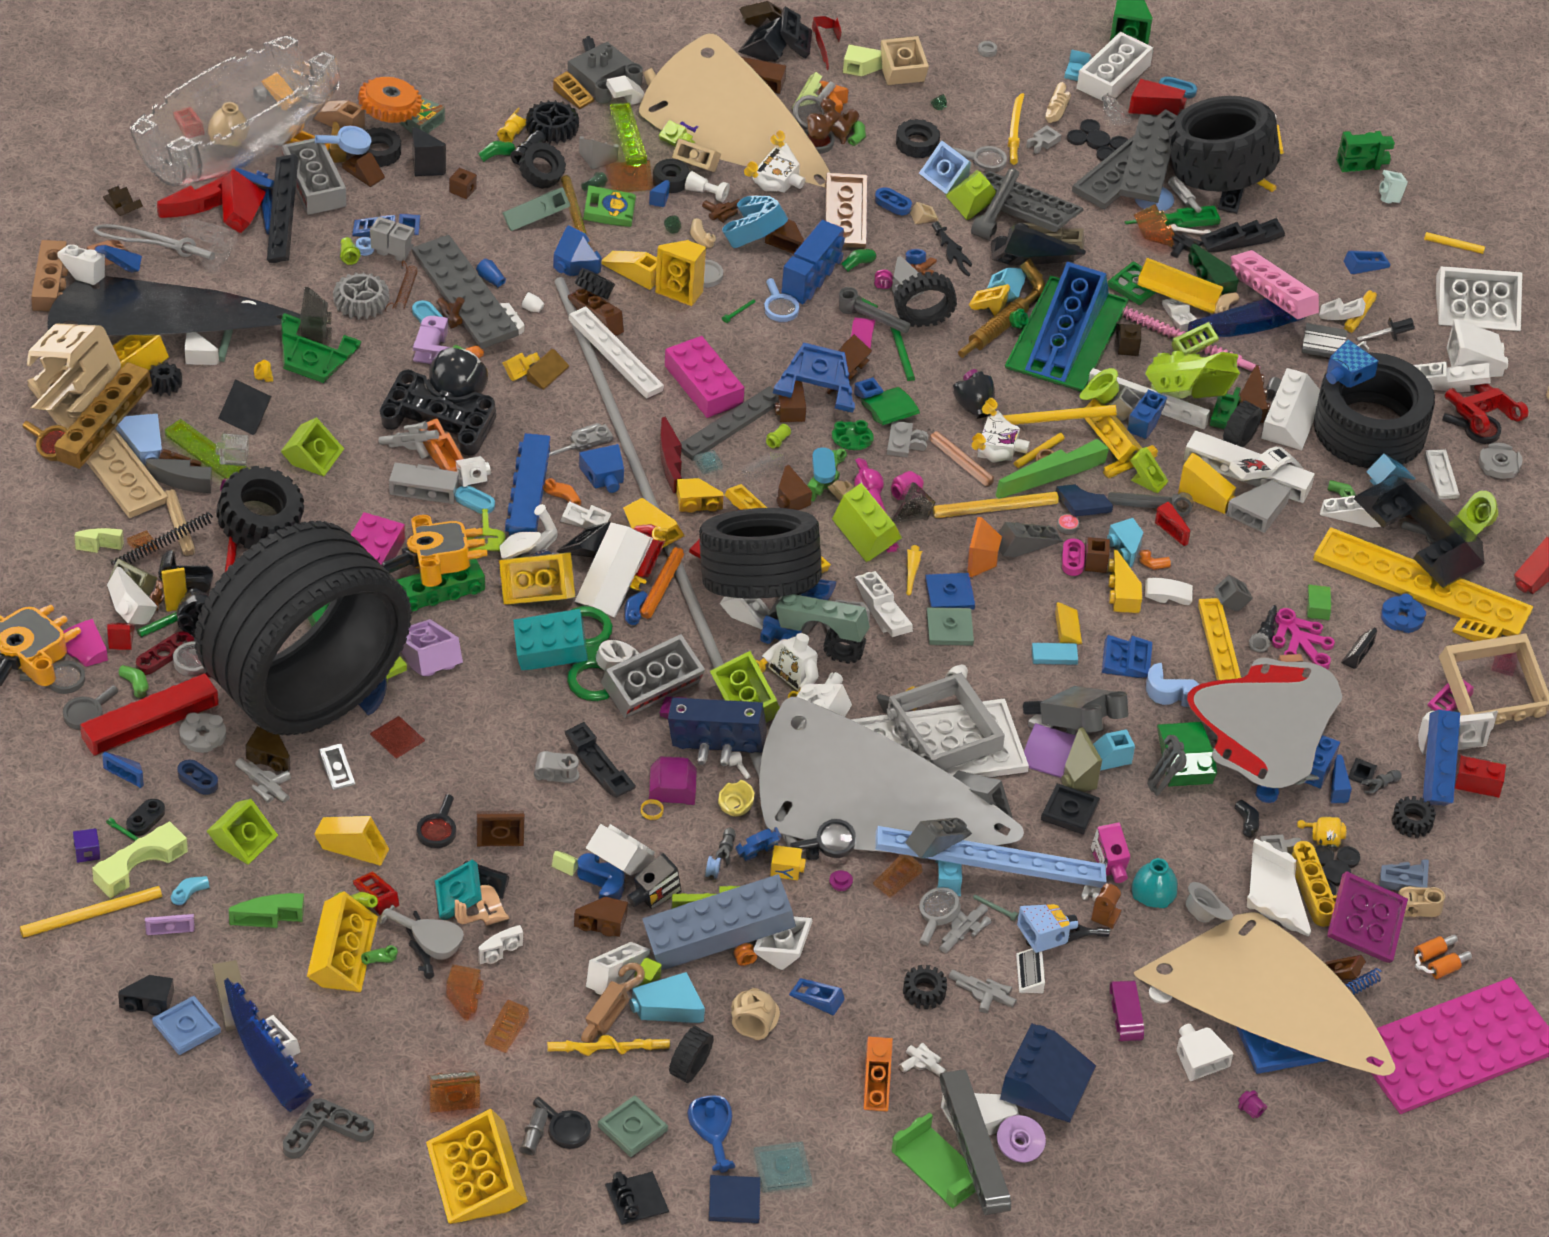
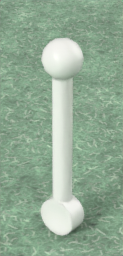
(1175, 228)

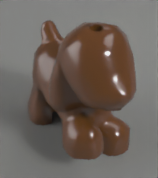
(821, 125)

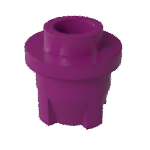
(1251, 1104)

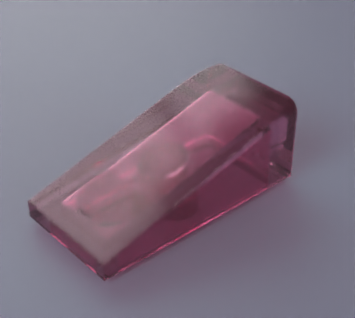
(1505, 663)

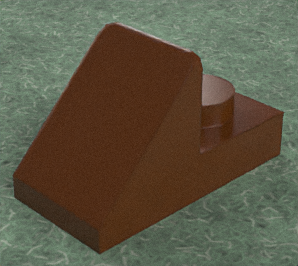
(364, 169)
(1347, 968)

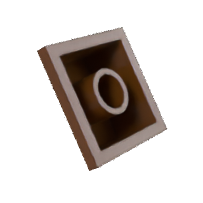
(500, 828)

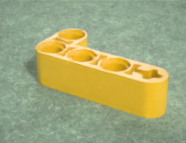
(1313, 884)

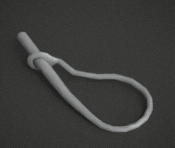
(159, 240)

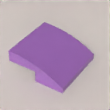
(1048, 750)

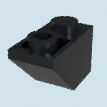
(148, 994)

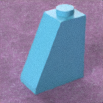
(668, 1000)

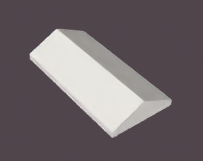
(613, 569)

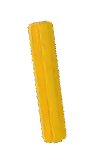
(1352, 323)
(1118, 467)

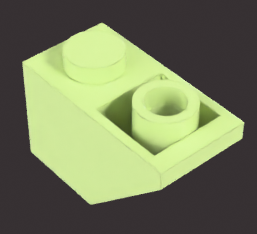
(862, 60)

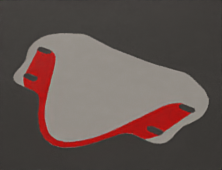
(1269, 718)

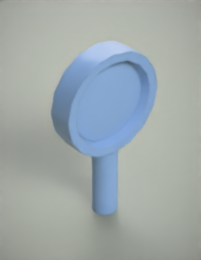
(349, 138)

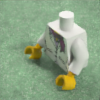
(999, 436)

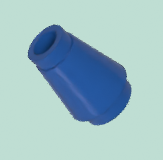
(489, 271)

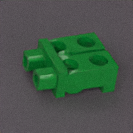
(1364, 151)

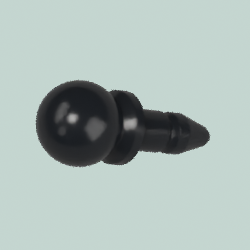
(1268, 626)

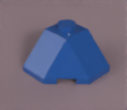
(575, 253)

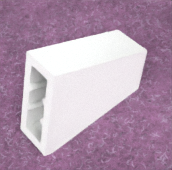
(992, 1109)

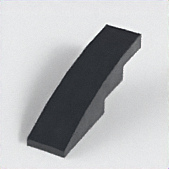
(1238, 236)

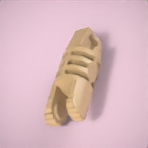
(1057, 103)

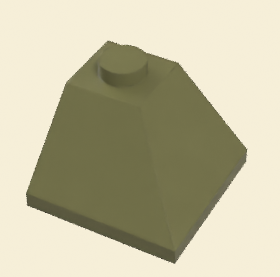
(1082, 764)

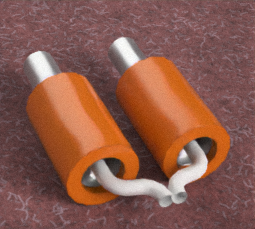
(1435, 948)

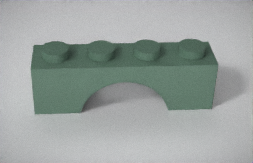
(845, 619)

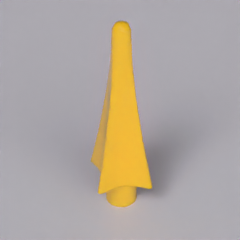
(913, 562)

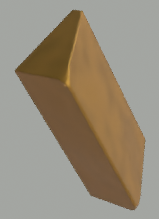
(547, 369)

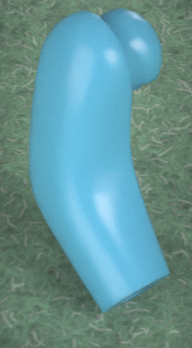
(187, 888)

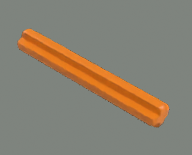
(662, 582)

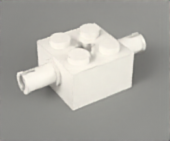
(828, 695)

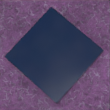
(734, 1199)

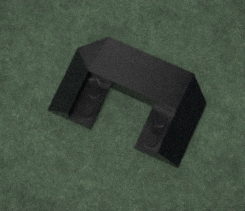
(1457, 546)

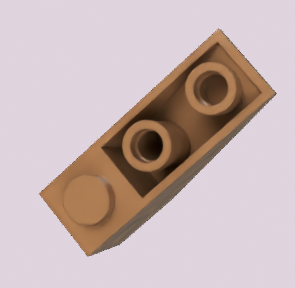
(343, 112)

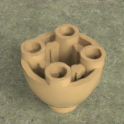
(225, 119)

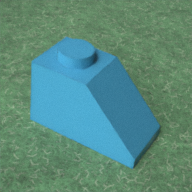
(1385, 468)

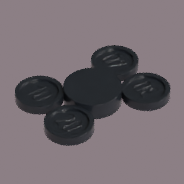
(1095, 139)
(1333, 869)

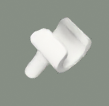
(736, 759)

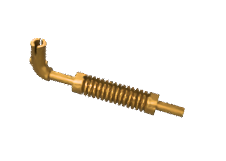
(1001, 321)

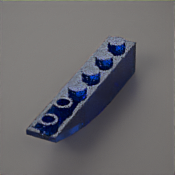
(1246, 319)
(266, 1051)

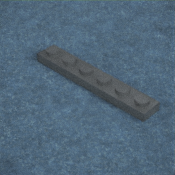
(729, 423)

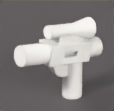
(921, 1059)

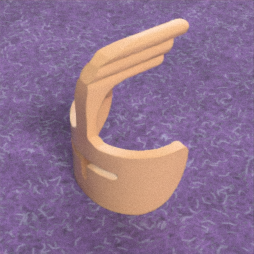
(493, 903)

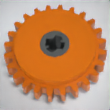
(389, 99)

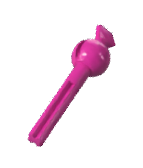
(874, 484)

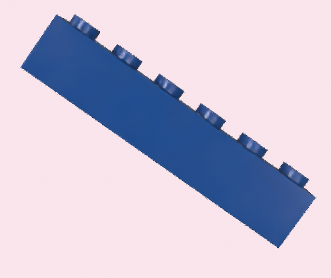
(529, 483)

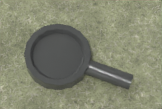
(86, 708)

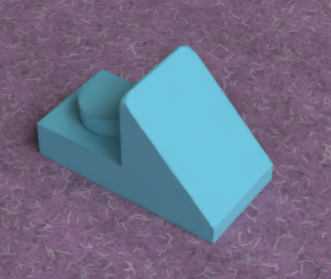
(1076, 62)

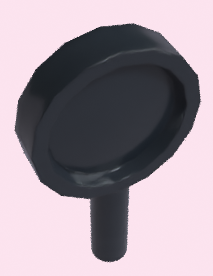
(568, 1128)

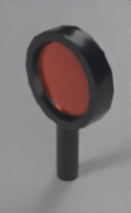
(1488, 437)
(437, 829)

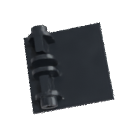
(636, 1197)

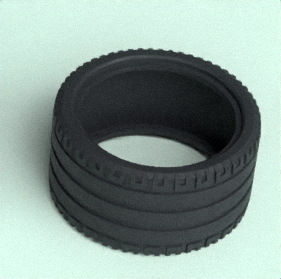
(270, 596)

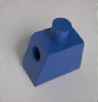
(603, 467)

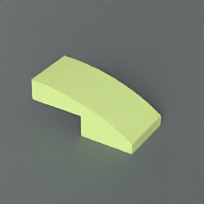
(92, 539)

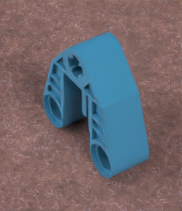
(760, 218)

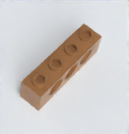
(49, 275)

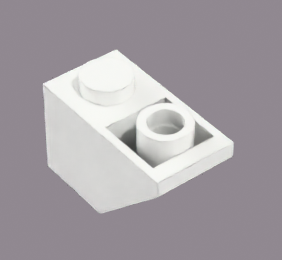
(83, 264)

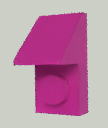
(863, 329)

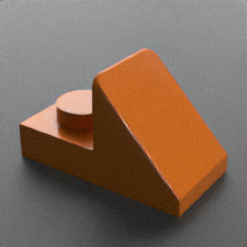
(838, 95)

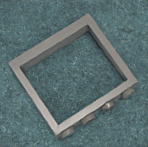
(937, 690)

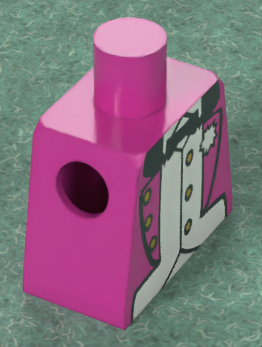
(1111, 849)

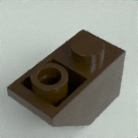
(267, 750)

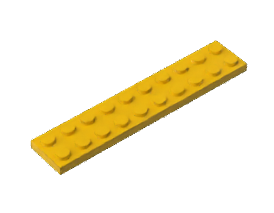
(1408, 577)

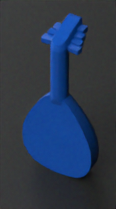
(712, 1120)

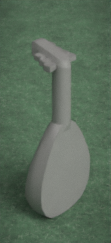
(435, 937)

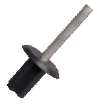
(1395, 328)

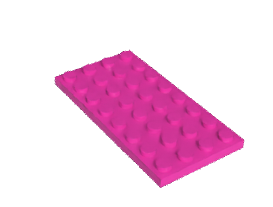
(1461, 1044)

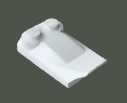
(1473, 730)

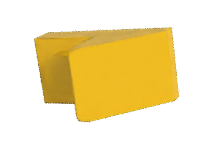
(994, 298)

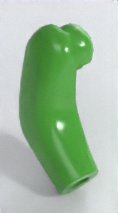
(137, 679)

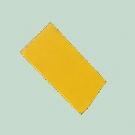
(1067, 624)

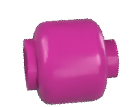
(902, 481)

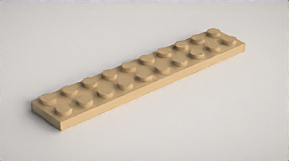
(112, 461)

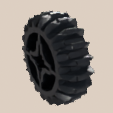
(554, 120)

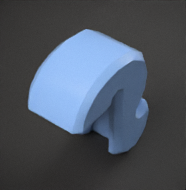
(1167, 690)

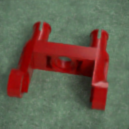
(1487, 400)

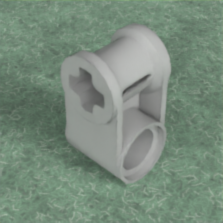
(555, 766)

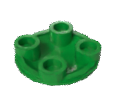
(852, 435)

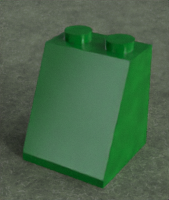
(1132, 19)

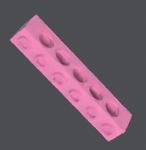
(1275, 284)

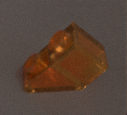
(1153, 225)
(462, 989)

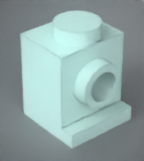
(1392, 187)

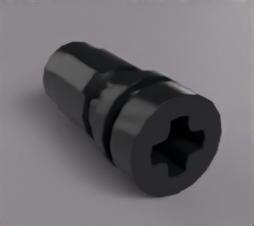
(535, 137)

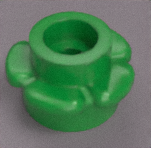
(1018, 318)

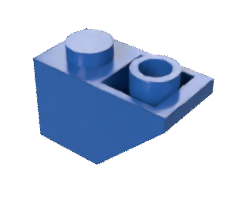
(1146, 414)

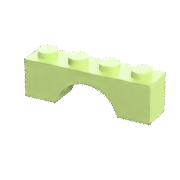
(162, 844)

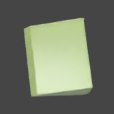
(565, 862)

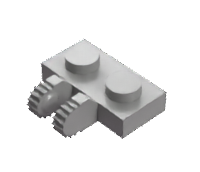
(903, 439)

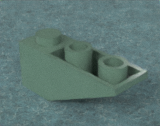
(536, 209)

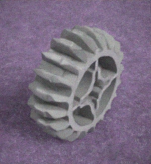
(361, 295)

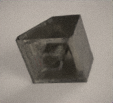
(315, 318)

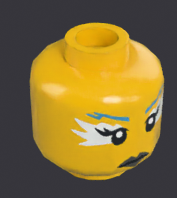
(1329, 831)

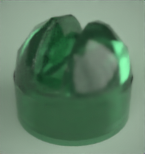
(939, 102)
(672, 224)

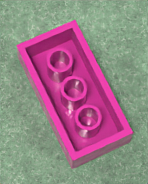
(704, 376)
(379, 536)

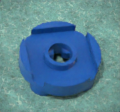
(1403, 603)
(759, 842)

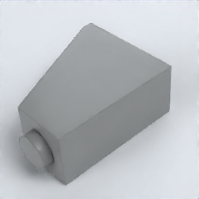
(1260, 505)

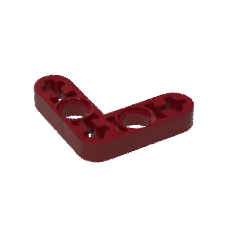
(170, 645)

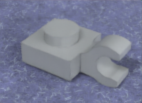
(1279, 843)

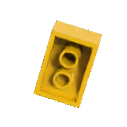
(537, 578)

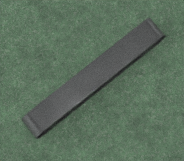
(975, 1142)

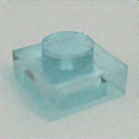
(708, 462)

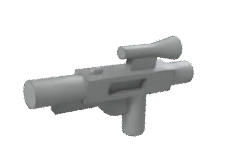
(413, 439)
(267, 781)
(963, 924)
(984, 992)

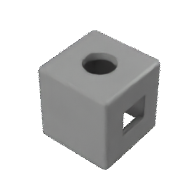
(1125, 403)

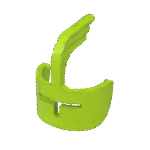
(493, 543)

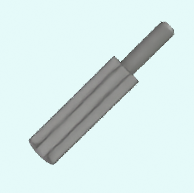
(1184, 193)

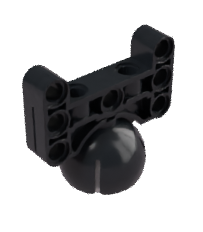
(452, 389)

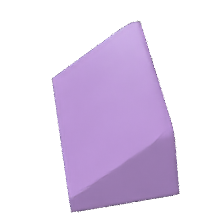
(169, 924)

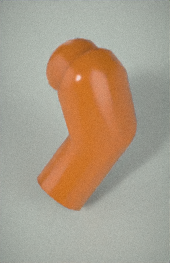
(1152, 563)

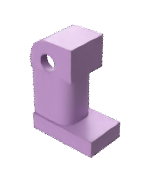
(429, 338)

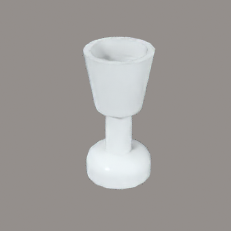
(699, 184)

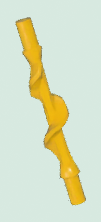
(608, 1042)

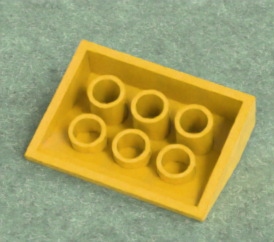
(476, 1169)

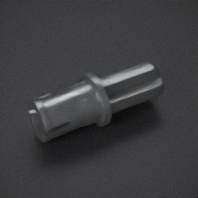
(534, 1131)

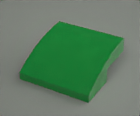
(890, 406)

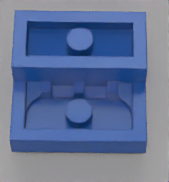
(1127, 657)

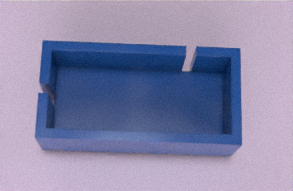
(813, 261)

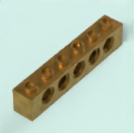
(103, 415)

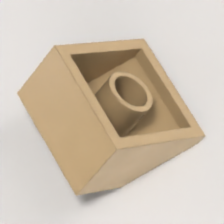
(903, 60)

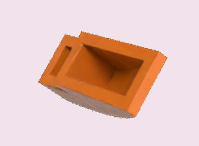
(442, 449)

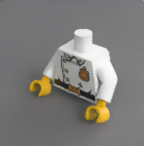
(778, 169)
(792, 662)

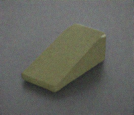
(142, 578)

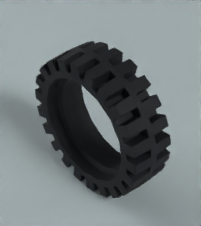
(920, 284)

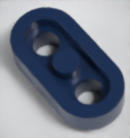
(200, 776)

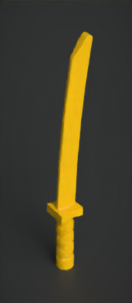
(1013, 140)

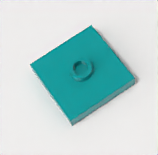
(460, 885)

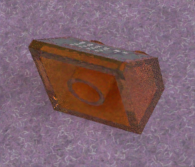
(453, 1091)

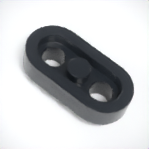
(145, 816)

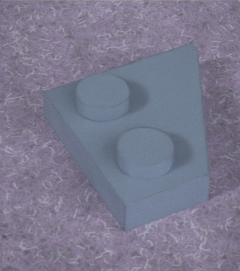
(1403, 875)

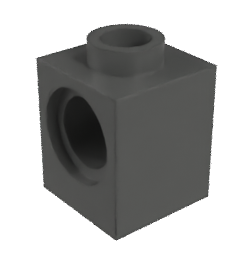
(1233, 593)

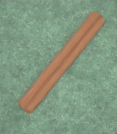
(961, 458)

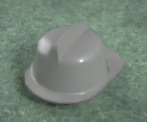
(1205, 905)

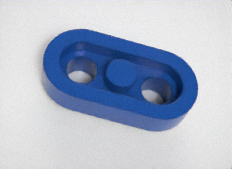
(893, 201)

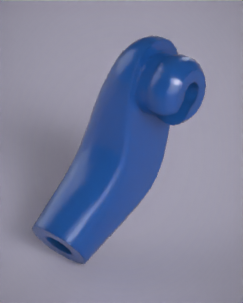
(632, 608)

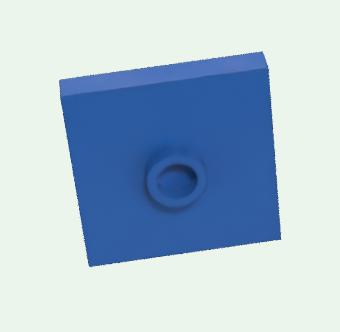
(260, 177)
(950, 590)

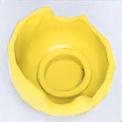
(734, 795)

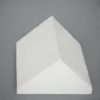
(786, 946)

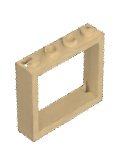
(1494, 647)

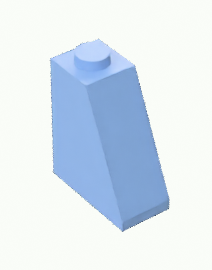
(142, 435)

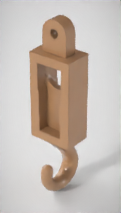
(611, 1004)

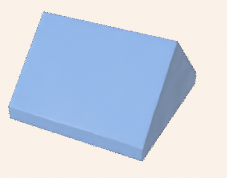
(946, 168)

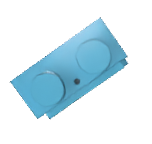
(950, 876)

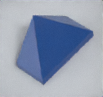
(124, 768)

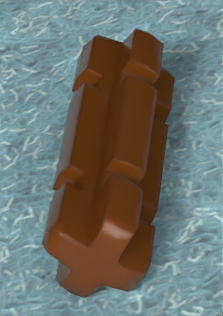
(166, 454)

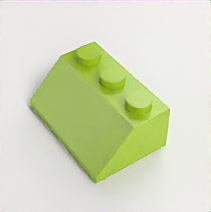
(865, 523)
(743, 681)

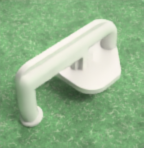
(530, 541)

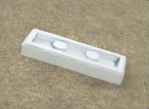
(1441, 474)

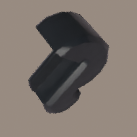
(196, 576)

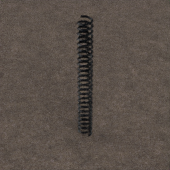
(164, 540)

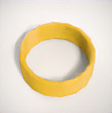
(652, 801)

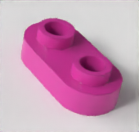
(1073, 557)

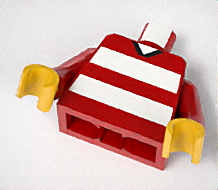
(651, 554)

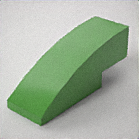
(268, 910)

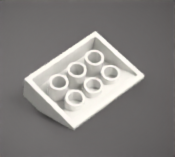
(1479, 297)

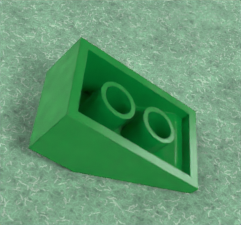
(1200, 764)

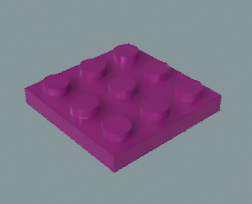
(1367, 917)

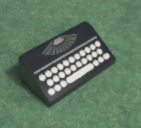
(1360, 649)

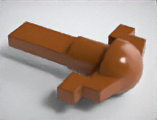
(922, 268)
(157, 595)

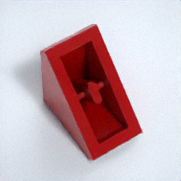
(120, 636)

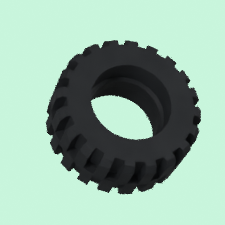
(262, 486)

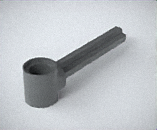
(985, 224)
(851, 302)
(1151, 501)

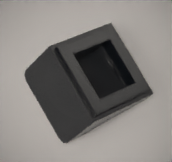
(1362, 770)

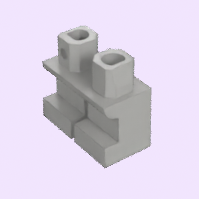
(391, 238)

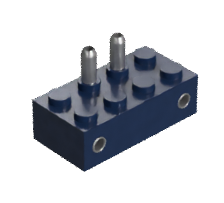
(717, 726)

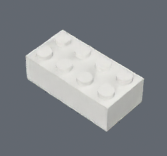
(1115, 67)

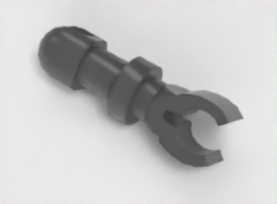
(1382, 780)
(726, 845)

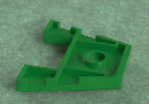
(310, 357)

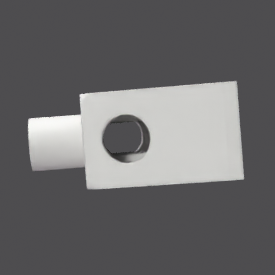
(1202, 1052)

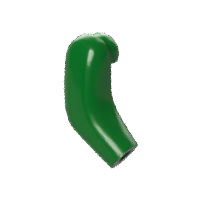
(496, 148)
(858, 257)

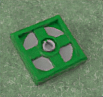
(1126, 284)

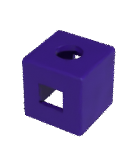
(86, 841)

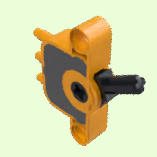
(438, 549)
(33, 643)

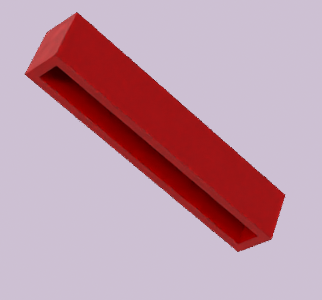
(149, 714)

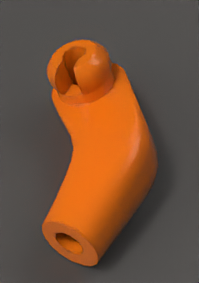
(561, 490)

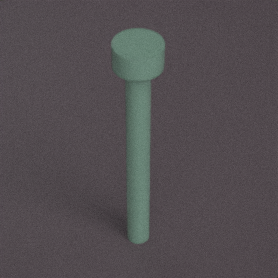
(1013, 916)

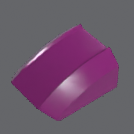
(673, 780)

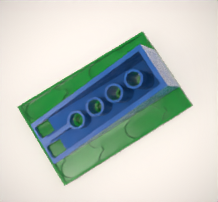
(1068, 328)

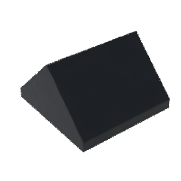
(427, 154)

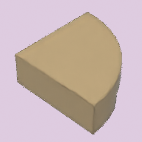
(840, 488)

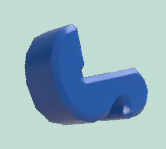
(601, 874)

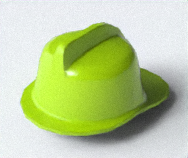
(1102, 386)
(1479, 511)

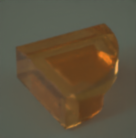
(140, 539)

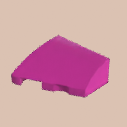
(88, 645)

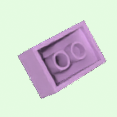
(431, 648)

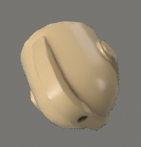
(754, 1013)

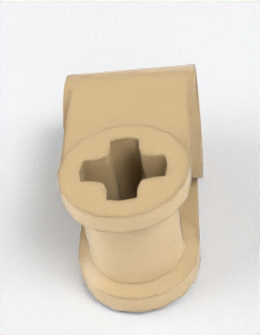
(1423, 901)

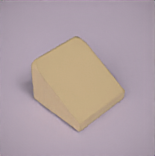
(923, 213)

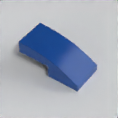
(822, 590)

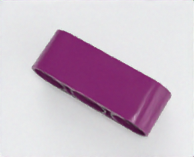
(1128, 1010)

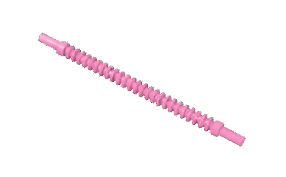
(1171, 332)

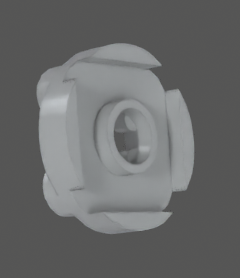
(1510, 463)
(196, 722)

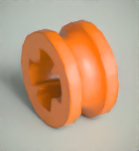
(745, 954)

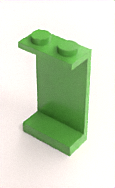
(934, 1161)

